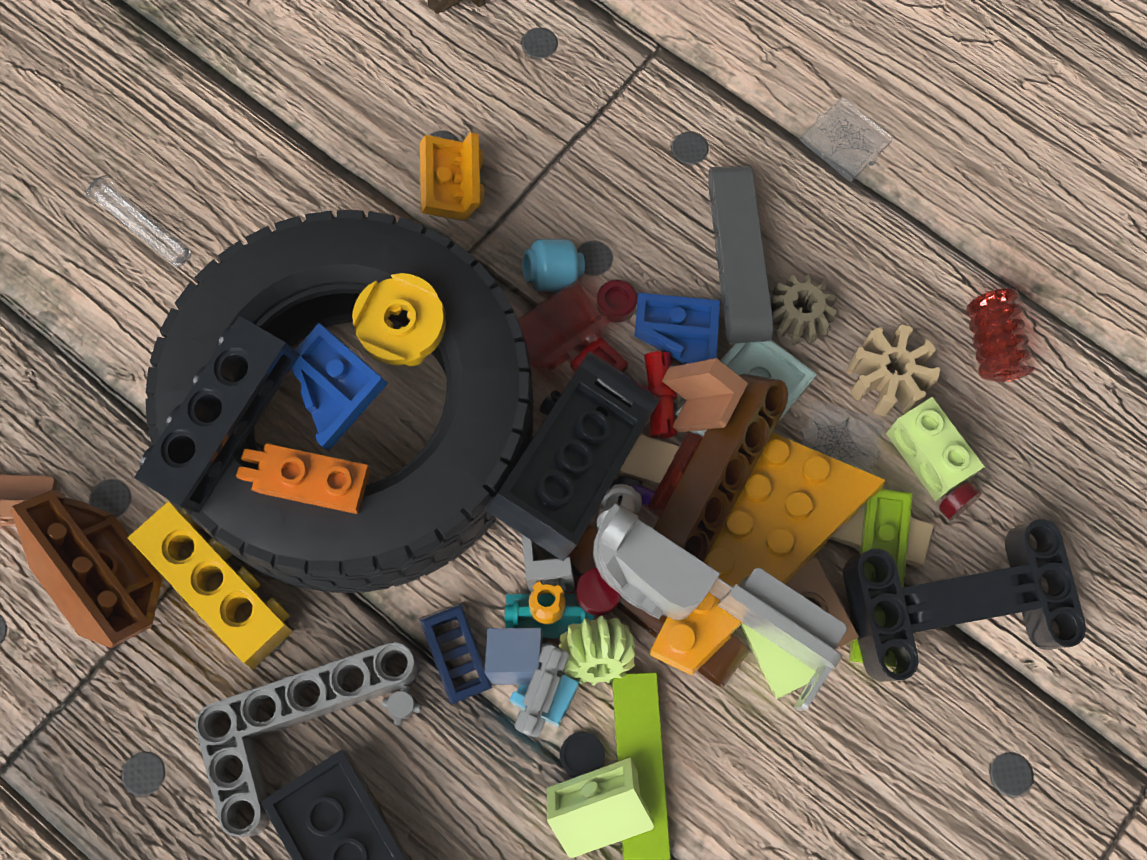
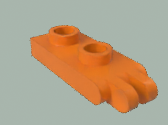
(306, 477)

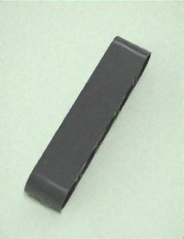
(740, 255)

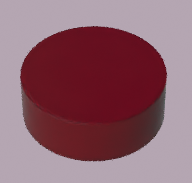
(616, 300)
(959, 500)
(595, 594)

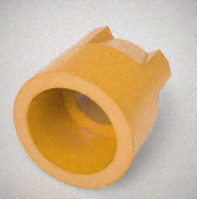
(548, 614)

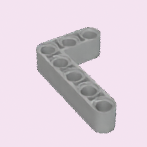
(289, 712)

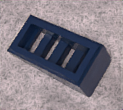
(471, 687)

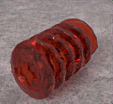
(996, 338)

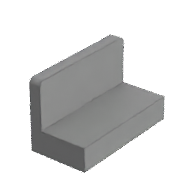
(546, 571)

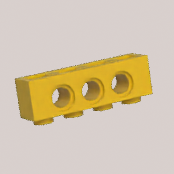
(160, 542)

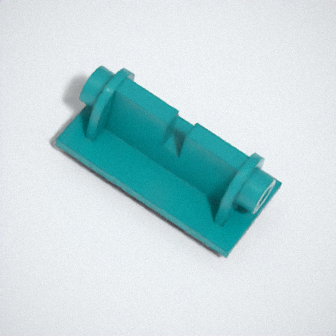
(519, 615)

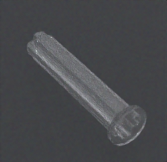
(137, 220)

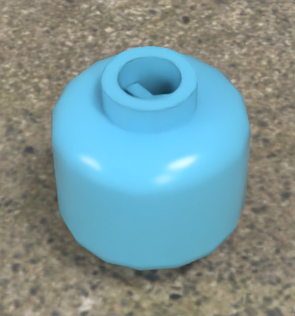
(552, 264)

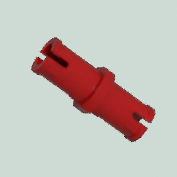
(663, 415)

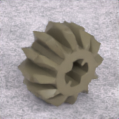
(807, 297)

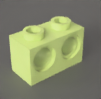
(934, 449)

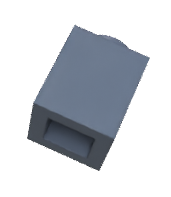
(513, 654)

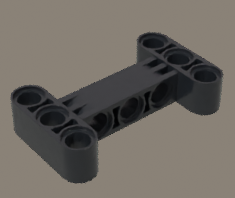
(965, 600)

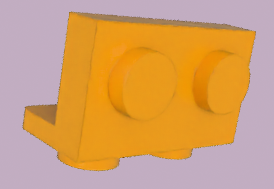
(450, 176)

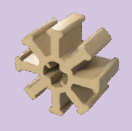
(872, 364)

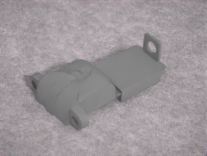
(673, 583)

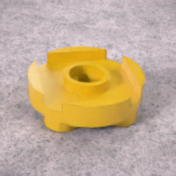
(391, 296)

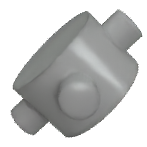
(401, 705)

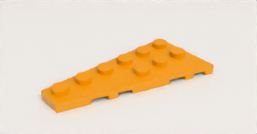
(776, 525)

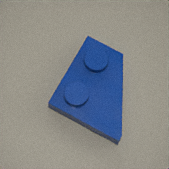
(679, 325)
(334, 384)

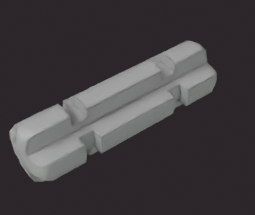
(541, 690)

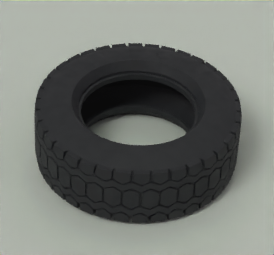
(314, 276)

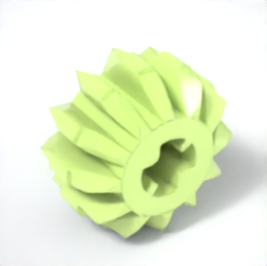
(598, 650)

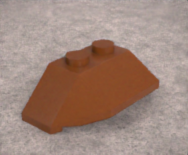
(88, 567)

